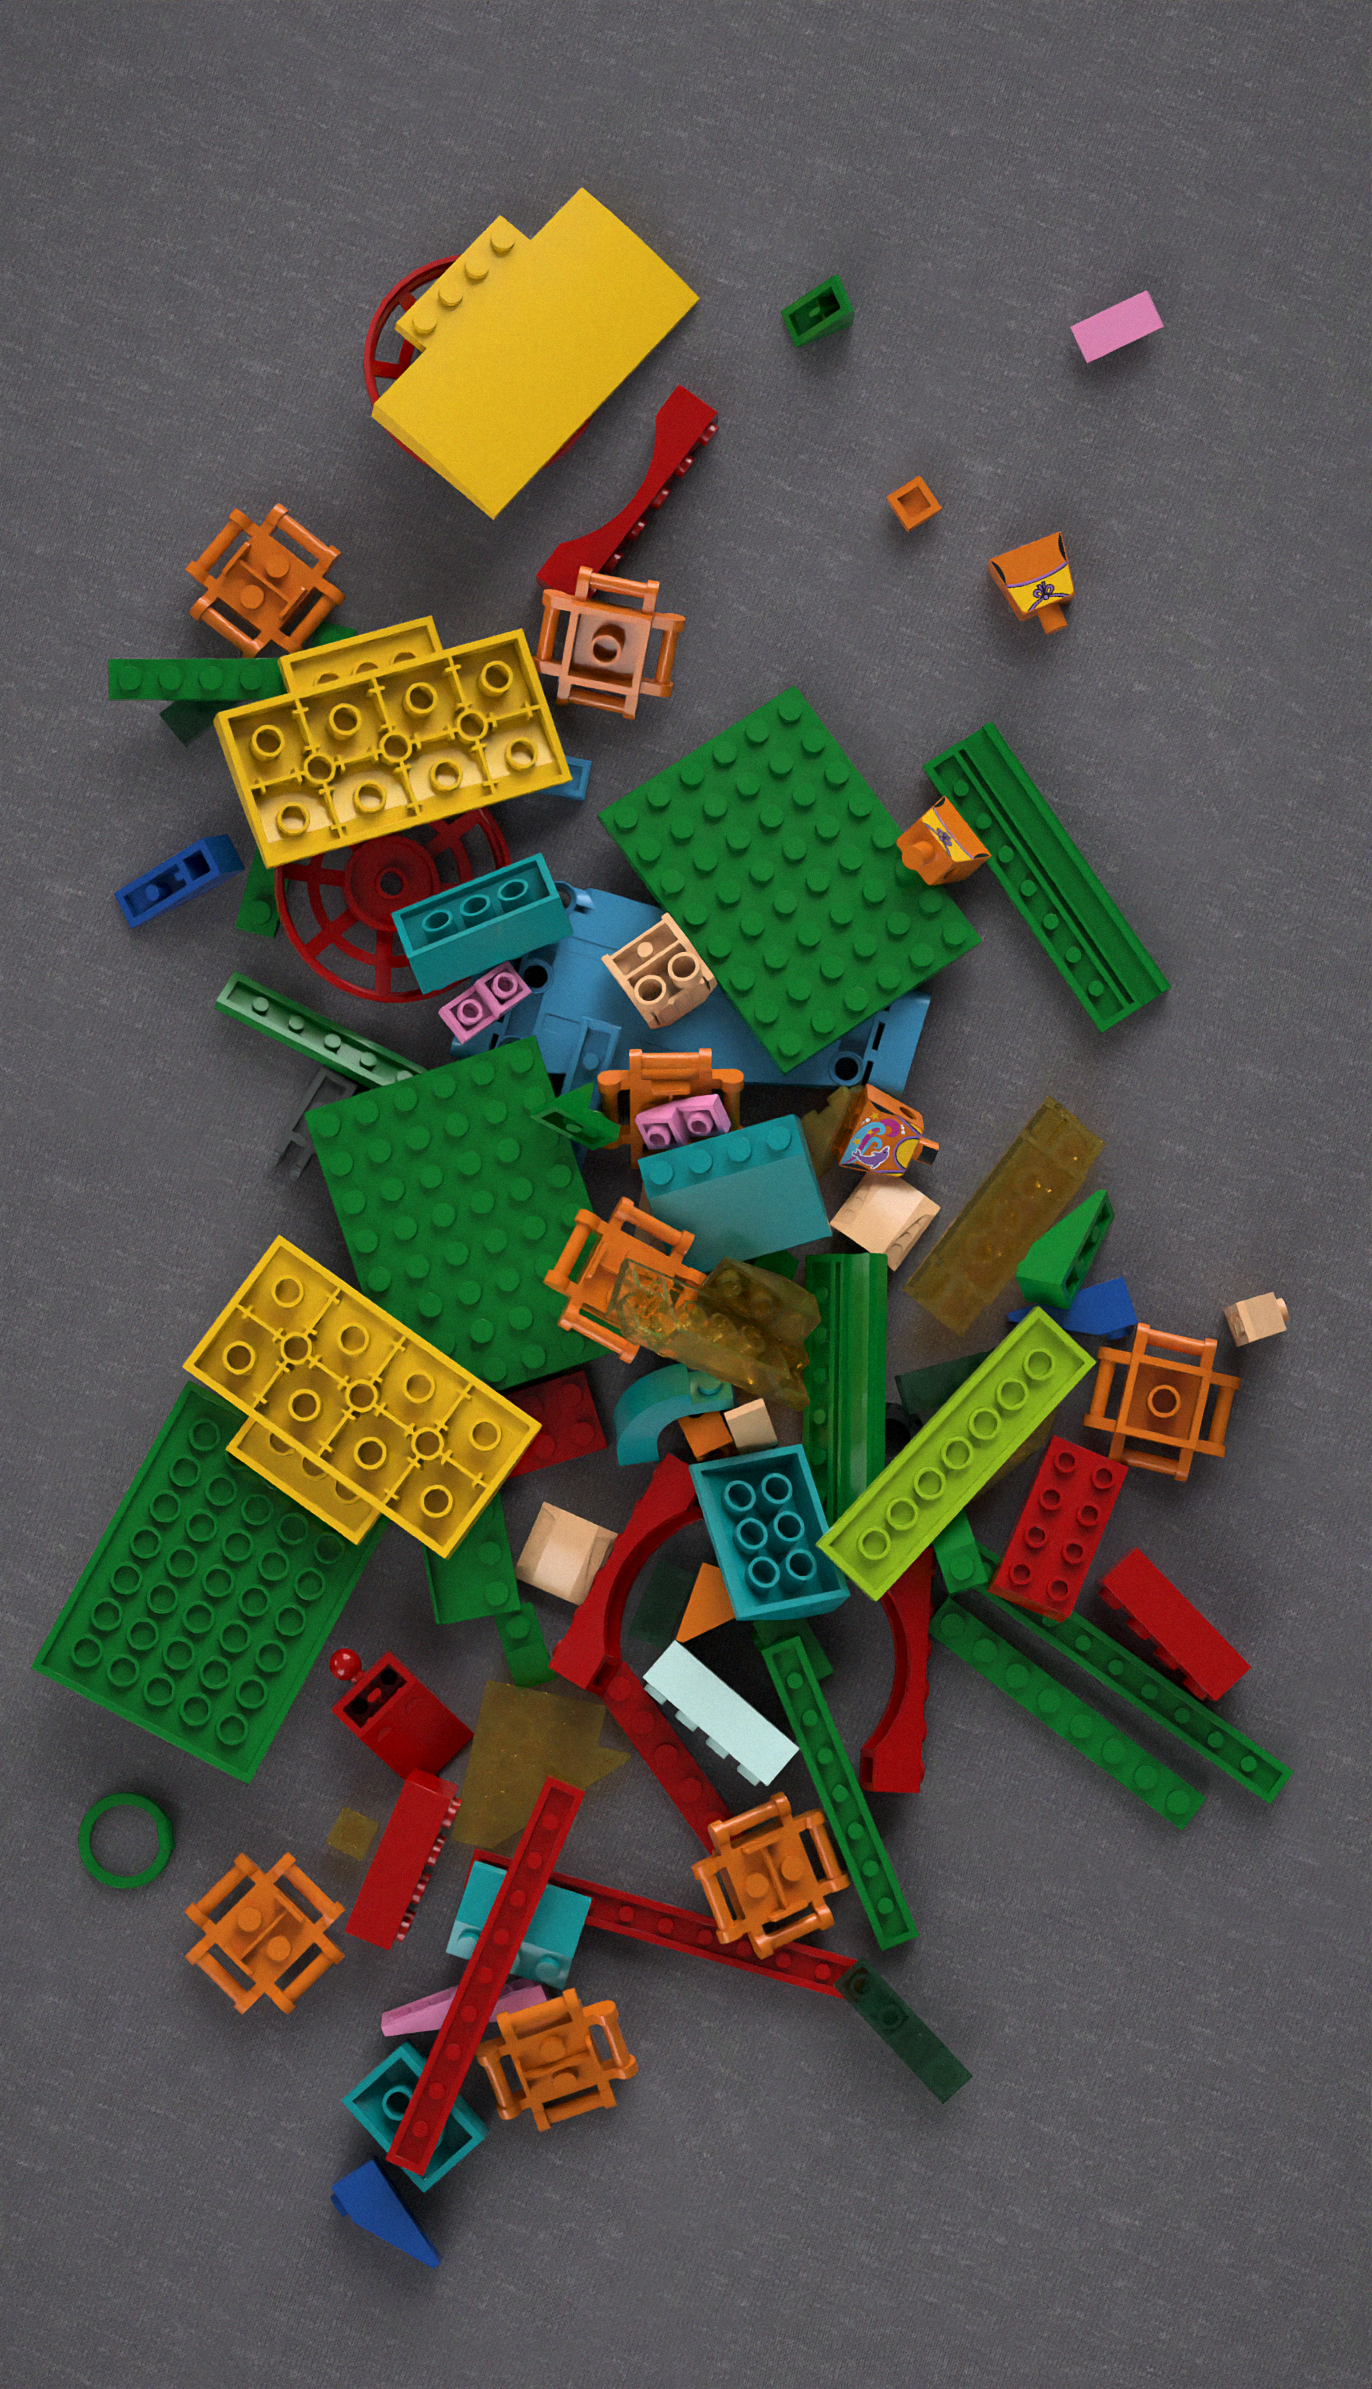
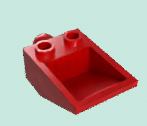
(403, 1719)

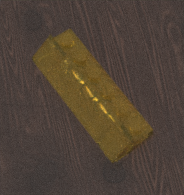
(1004, 1217)
(705, 1335)

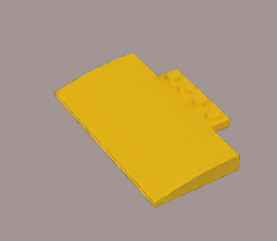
(527, 346)
(389, 738)
(356, 1406)

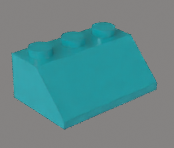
(551, 1936)
(382, 2102)

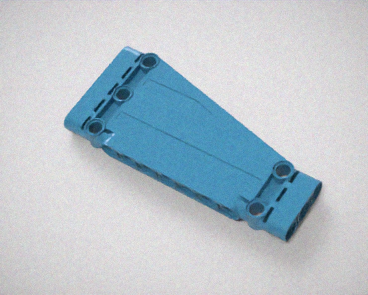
(584, 987)

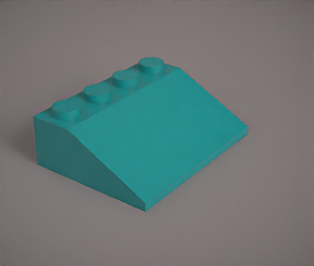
(739, 1193)
(765, 1533)

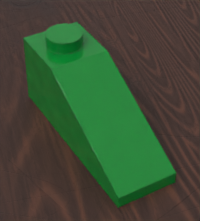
(1064, 1254)
(959, 1556)

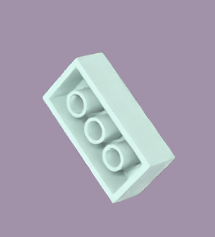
(719, 1712)

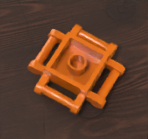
(265, 583)
(607, 644)
(664, 1079)
(599, 1273)
(1162, 1401)
(769, 1875)
(265, 1933)
(556, 2057)

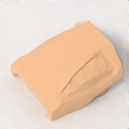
(662, 974)
(885, 1216)
(564, 1554)

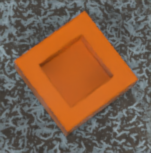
(913, 504)

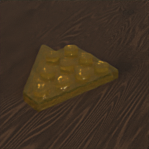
(515, 1747)

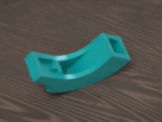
(658, 1401)

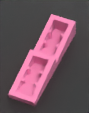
(431, 2011)

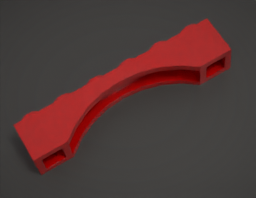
(680, 429)
(592, 1645)
(894, 1750)

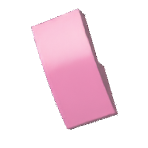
(1117, 326)
(484, 1002)
(677, 1121)

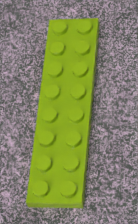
(955, 1453)

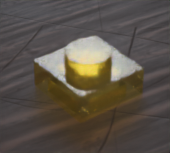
(353, 1833)

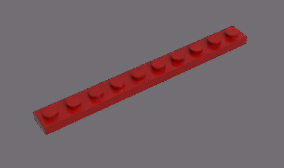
(692, 1932)
(485, 1975)

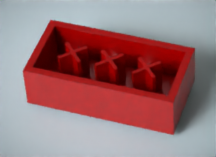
(1057, 1529)
(1173, 1624)
(400, 1863)

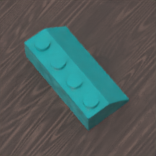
(482, 923)

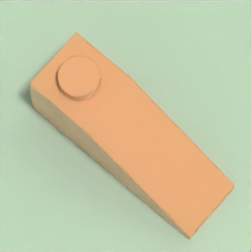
(1256, 1318)
(751, 1427)

